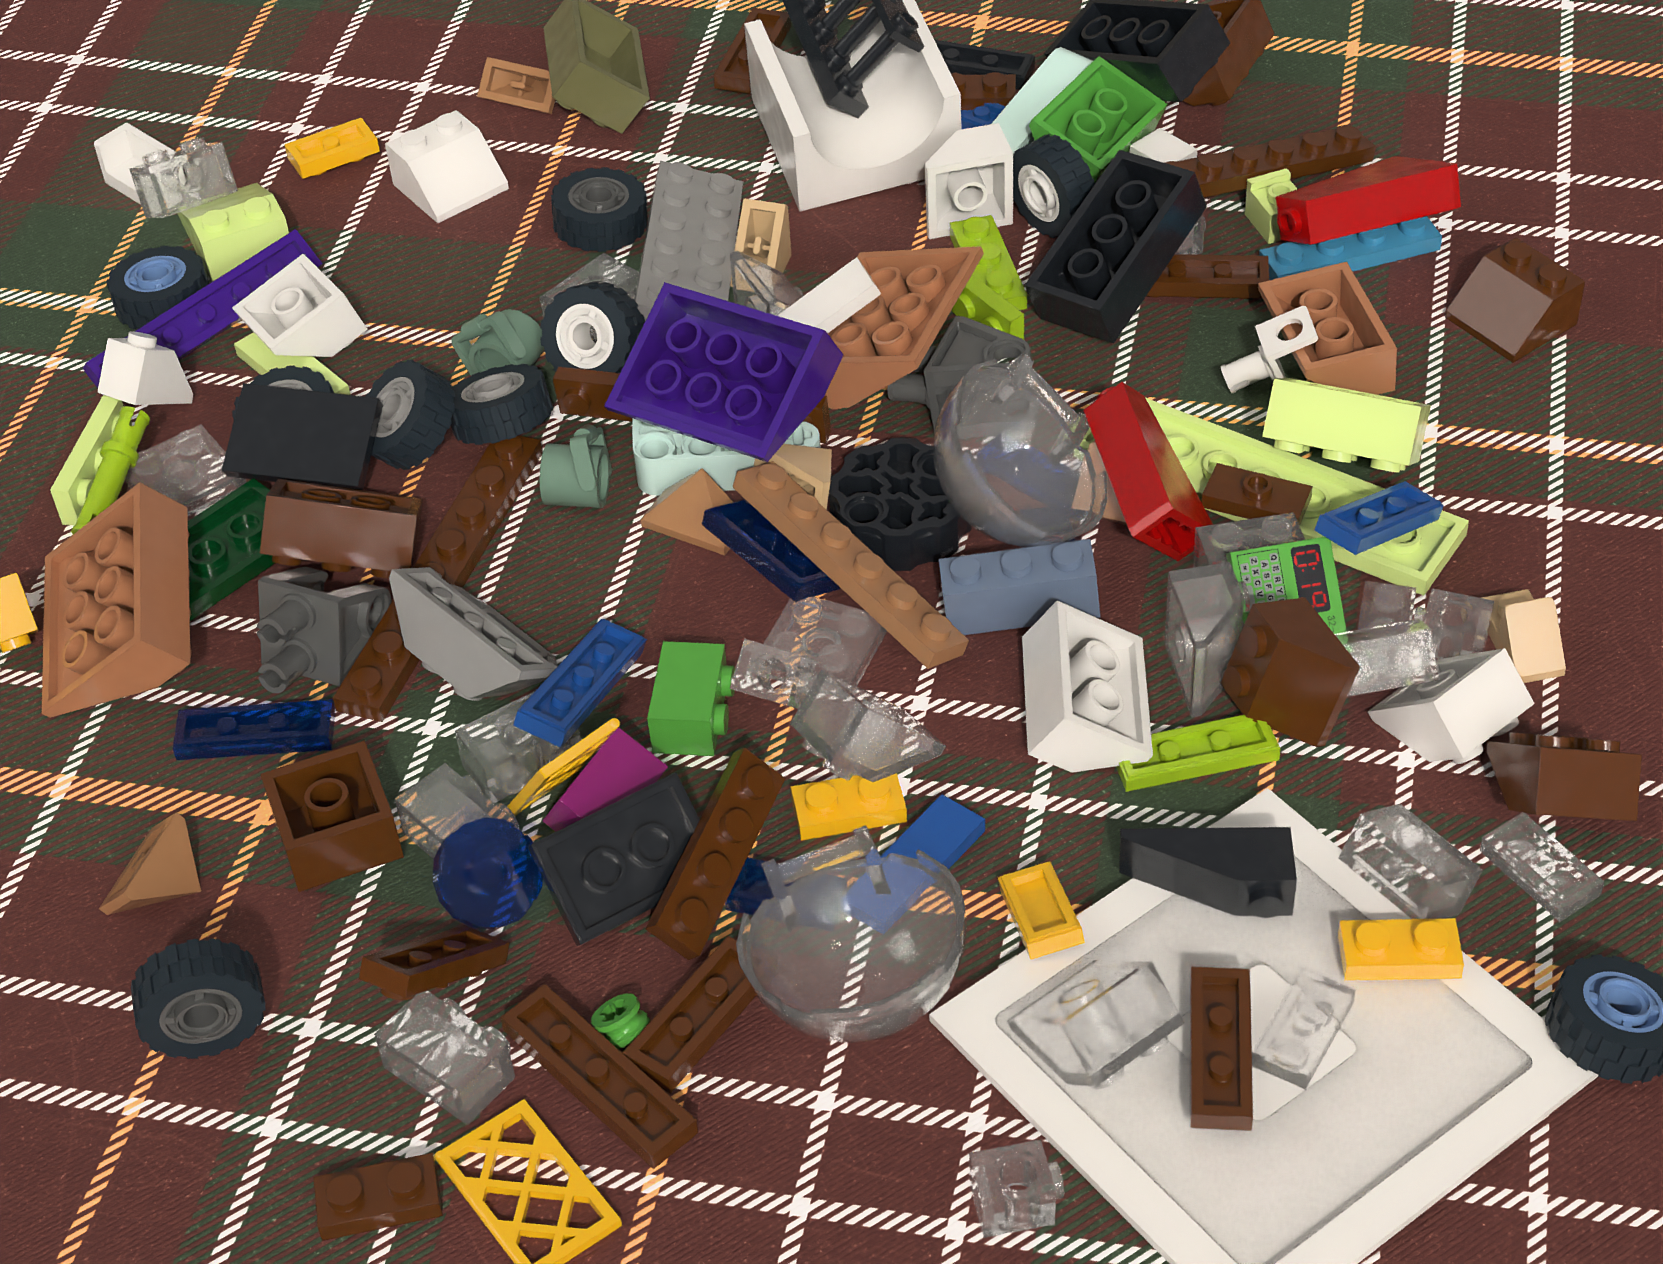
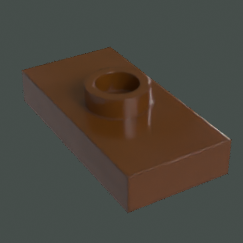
(1254, 494)

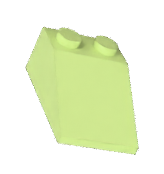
(234, 228)

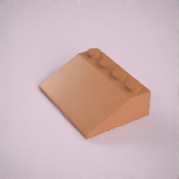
(900, 324)
(117, 604)

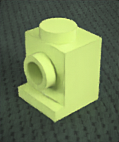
(1261, 202)

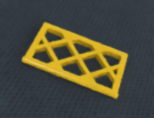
(562, 767)
(544, 1147)

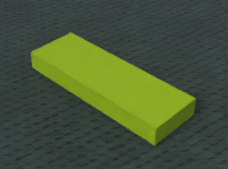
(1202, 751)

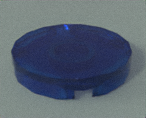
(486, 873)

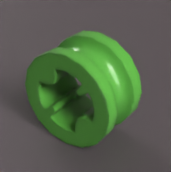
(620, 1020)

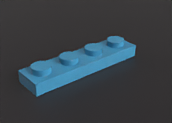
(1358, 250)

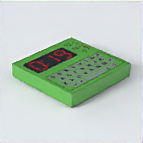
(1293, 572)

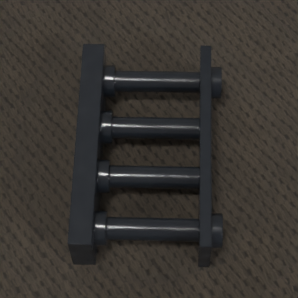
(831, 57)

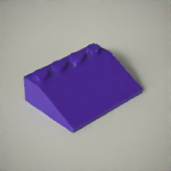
(724, 372)

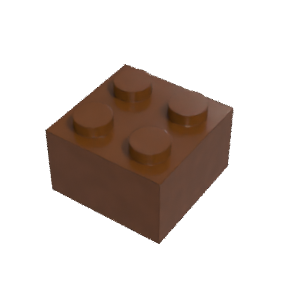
(332, 815)

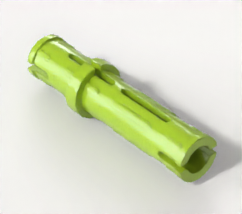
(117, 458)

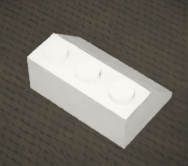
(1085, 692)

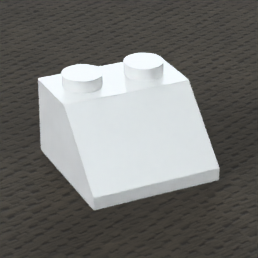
(445, 166)
(969, 179)
(301, 313)
(1454, 716)

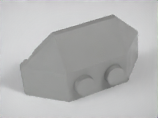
(465, 637)

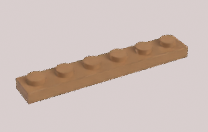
(851, 564)

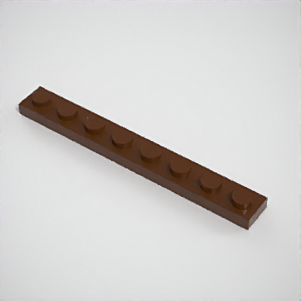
(452, 552)

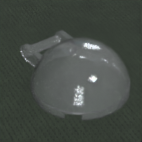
(1016, 458)
(854, 941)

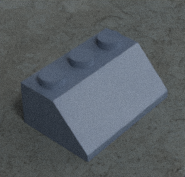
(1017, 585)

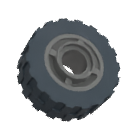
(599, 209)
(197, 998)

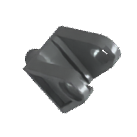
(946, 364)
(311, 629)

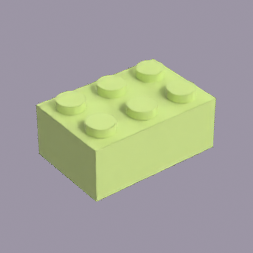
(1345, 424)

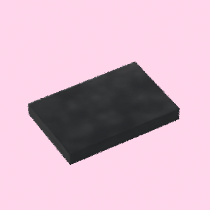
(302, 436)
(616, 858)

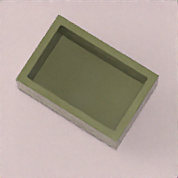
(595, 64)

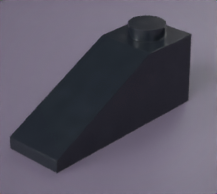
(1224, 868)

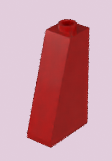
(1368, 199)
(1145, 472)

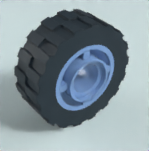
(154, 283)
(1609, 1018)

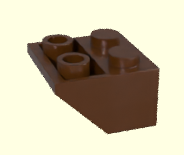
(1567, 776)

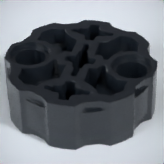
(897, 504)

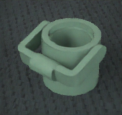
(504, 340)
(576, 472)

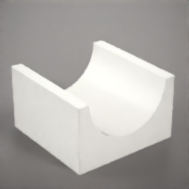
(839, 156)

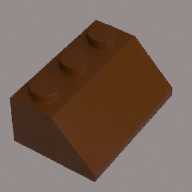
(1248, 34)
(340, 527)

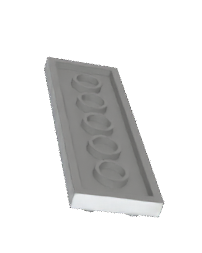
(689, 233)

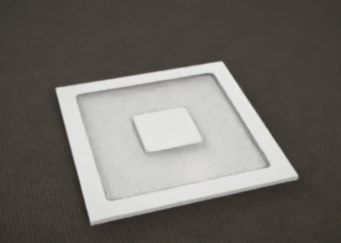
(1394, 1119)

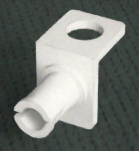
(1265, 361)

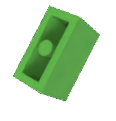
(689, 699)

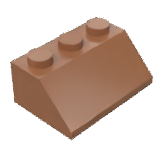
(1352, 341)

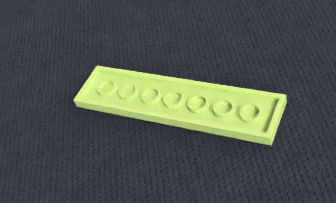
(1404, 561)

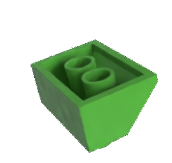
(1100, 114)

